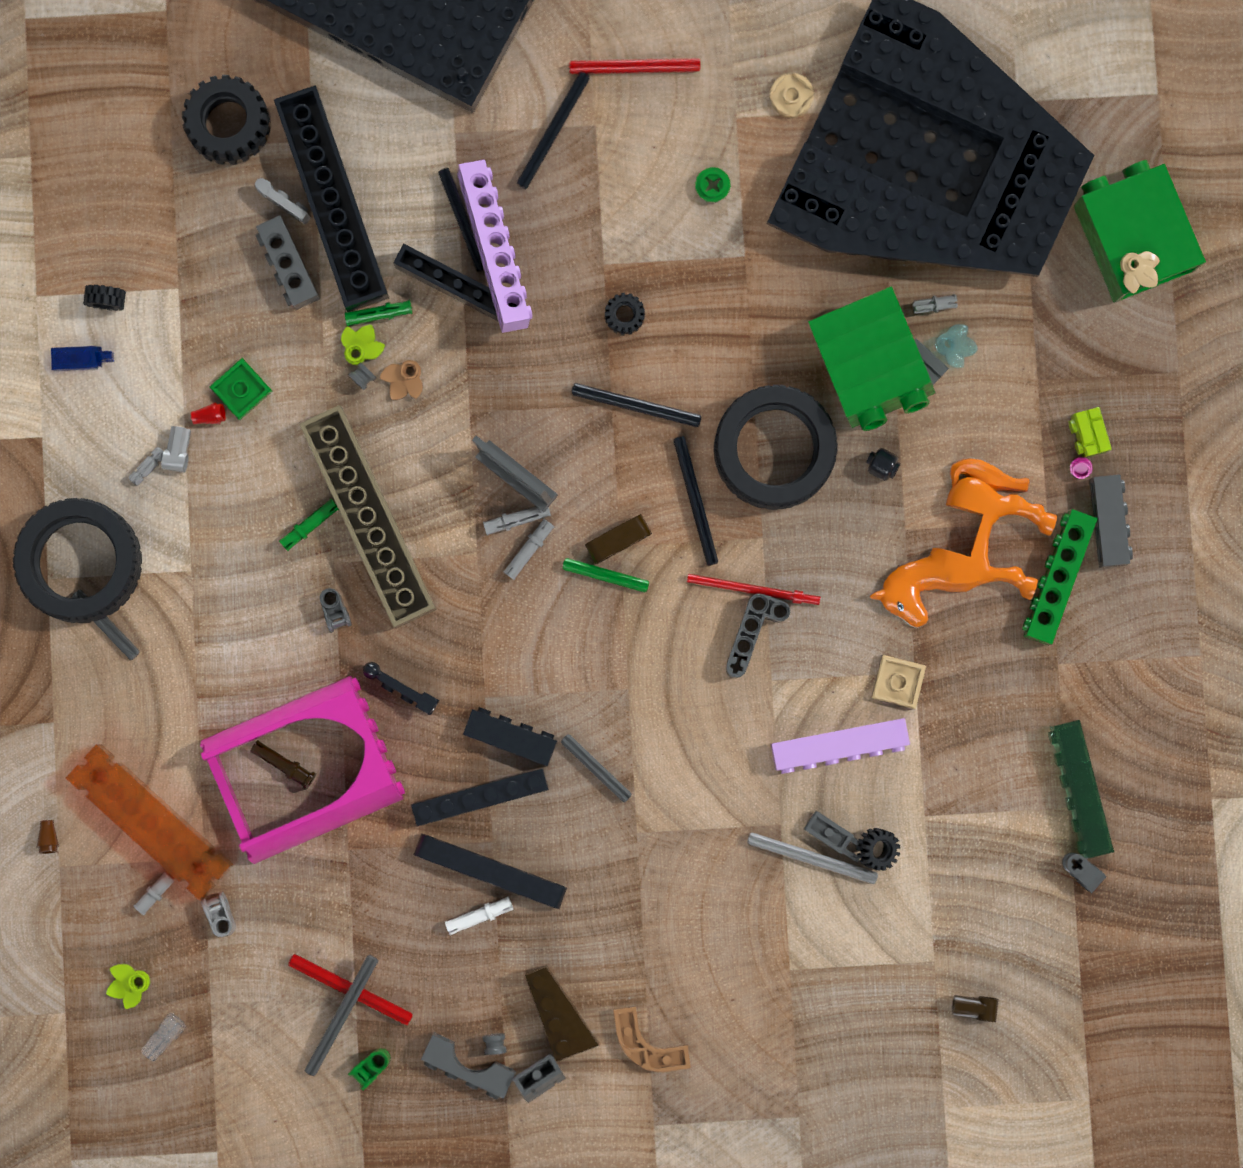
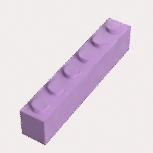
(840, 744)

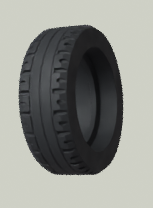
(784, 399)
(39, 530)

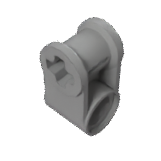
(219, 913)

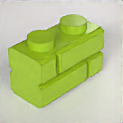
(1090, 433)

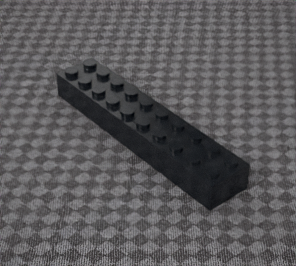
(331, 199)

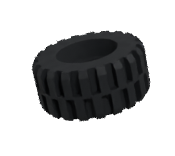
(216, 93)

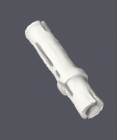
(475, 917)

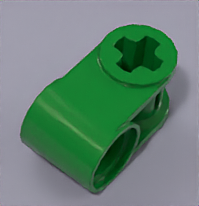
(367, 1070)

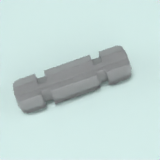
(146, 466)

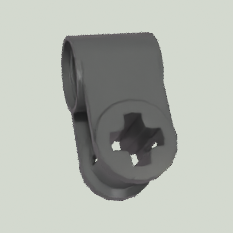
(334, 611)
(1085, 874)

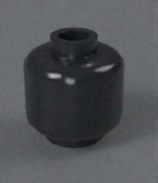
(883, 464)

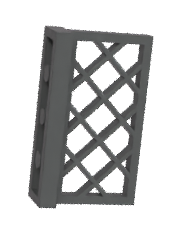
(514, 474)

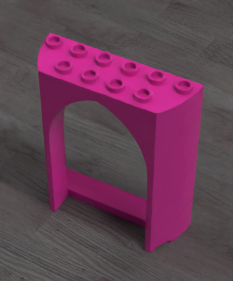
(369, 793)

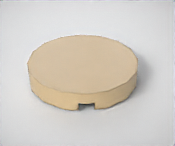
(791, 95)

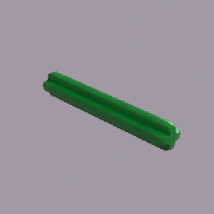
(605, 575)

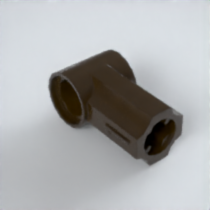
(981, 1008)

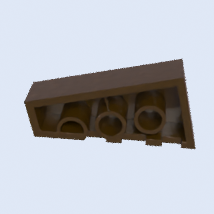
(561, 1020)

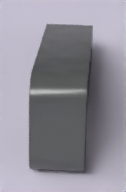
(751, 637)

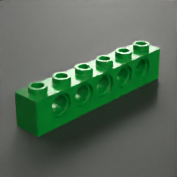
(1084, 526)

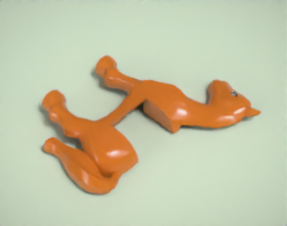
(960, 572)

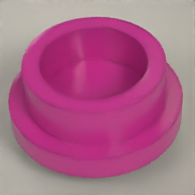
(1081, 467)

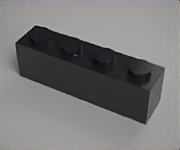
(509, 737)

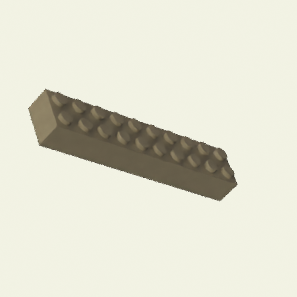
(367, 516)

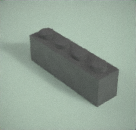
(1111, 525)

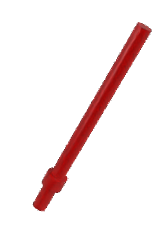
(796, 597)

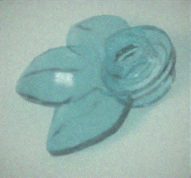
(959, 345)

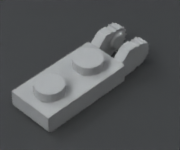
(281, 199)

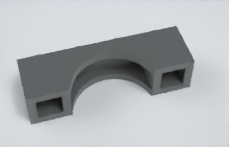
(441, 1055)

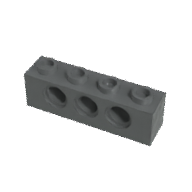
(274, 230)

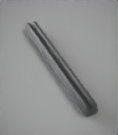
(341, 1015)

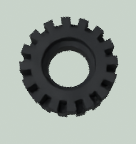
(104, 297)
(624, 327)
(889, 850)

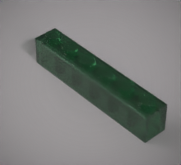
(1081, 789)

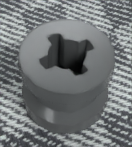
(362, 376)
(494, 1044)

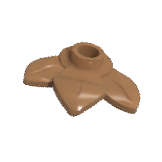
(401, 382)

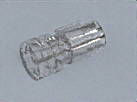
(163, 1036)

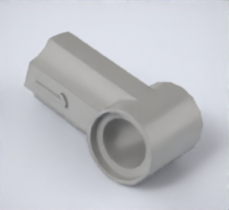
(176, 456)

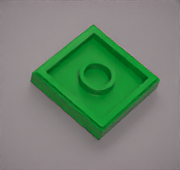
(240, 389)

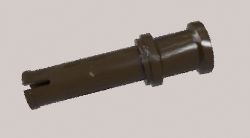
(291, 769)

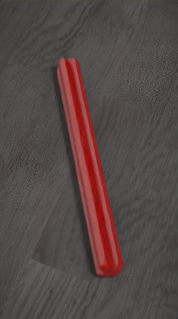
(634, 66)
(343, 985)

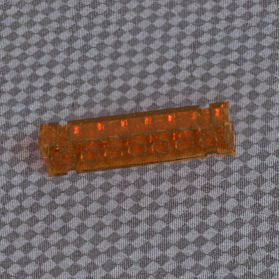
(149, 821)

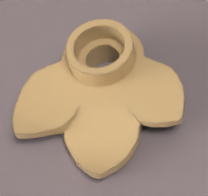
(1143, 270)

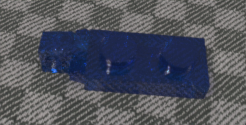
(79, 358)

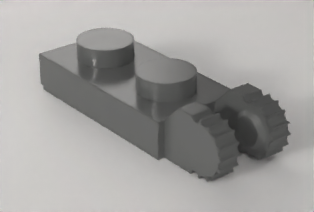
(831, 834)

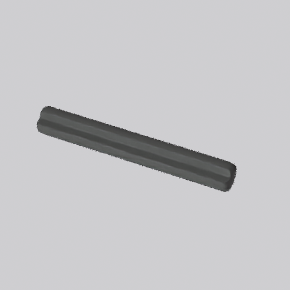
(113, 632)
(596, 768)

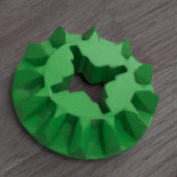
(712, 174)

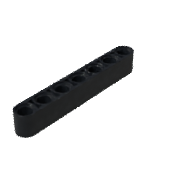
(490, 871)

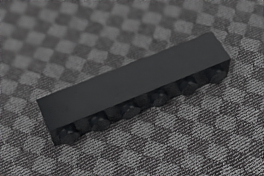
(446, 280)
(480, 797)

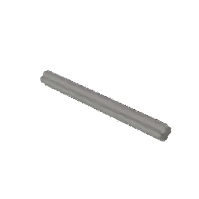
(812, 858)

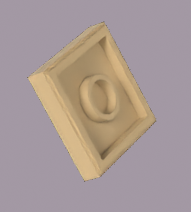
(898, 682)

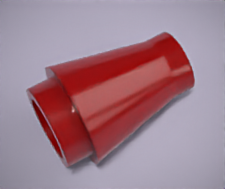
(210, 414)

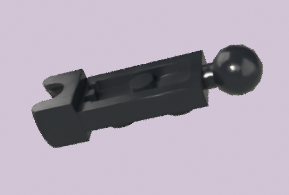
(424, 702)

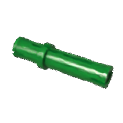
(377, 313)
(309, 524)

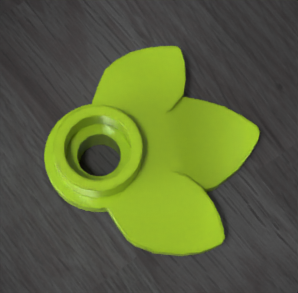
(361, 341)
(125, 984)

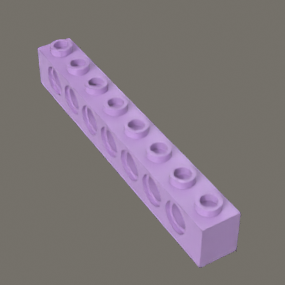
(509, 317)

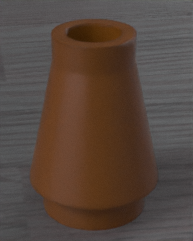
(47, 838)

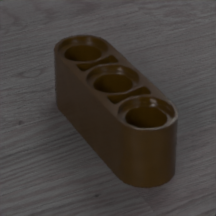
(618, 539)

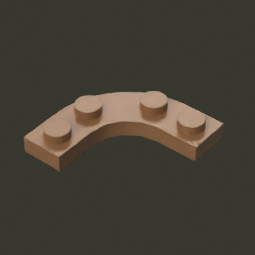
(641, 1052)

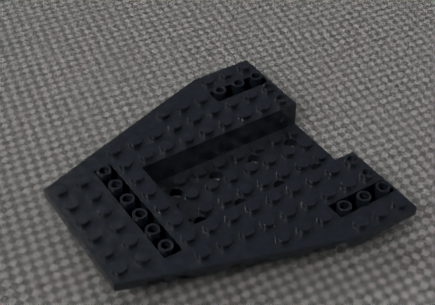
(936, 82)

